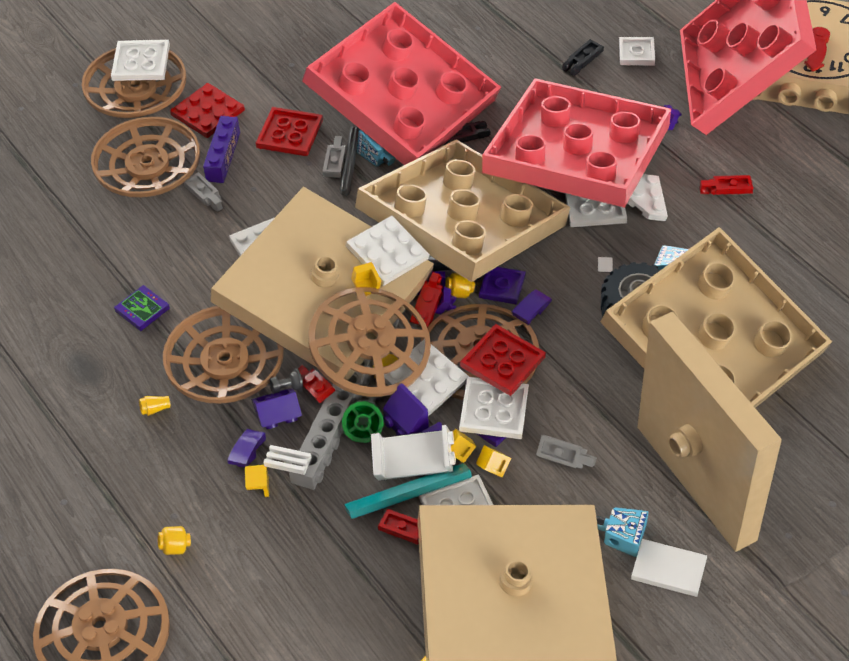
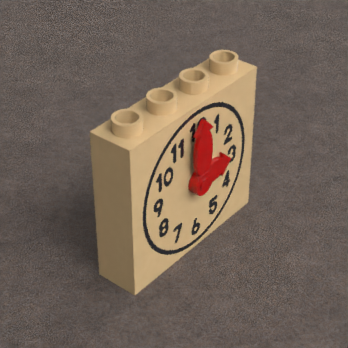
(823, 76)

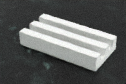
(288, 456)

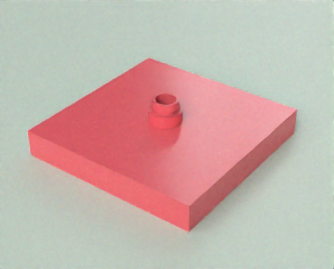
(740, 51)
(401, 84)
(577, 142)

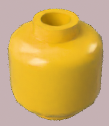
(459, 286)
(173, 540)

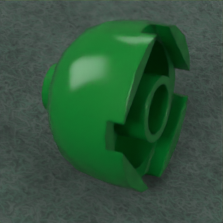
(361, 421)

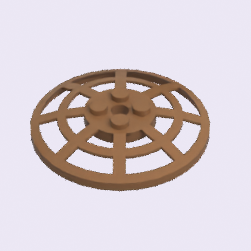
(128, 93)
(149, 152)
(472, 335)
(365, 347)
(211, 356)
(102, 610)

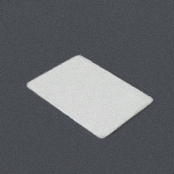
(605, 264)

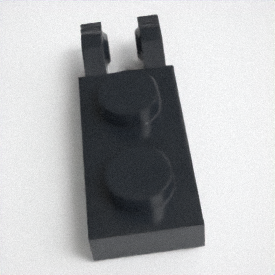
(582, 57)
(471, 131)

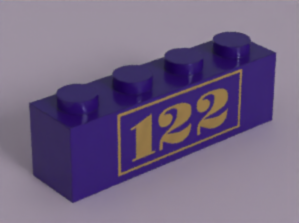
(221, 149)

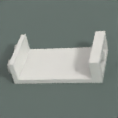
(412, 454)

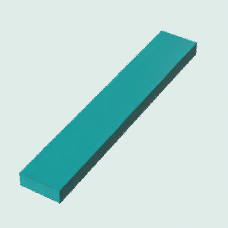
(406, 491)

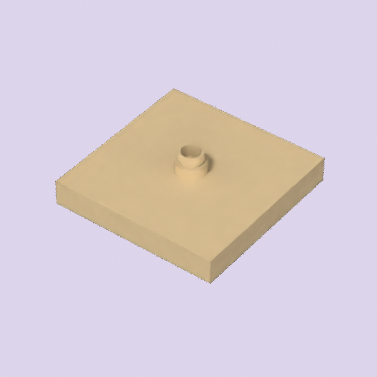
(461, 213)
(298, 267)
(731, 312)
(707, 431)
(513, 583)

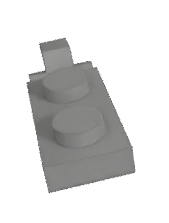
(334, 159)
(204, 191)
(564, 452)

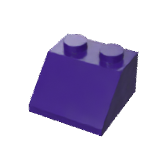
(277, 408)
(405, 413)

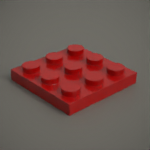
(204, 108)
(289, 131)
(502, 359)

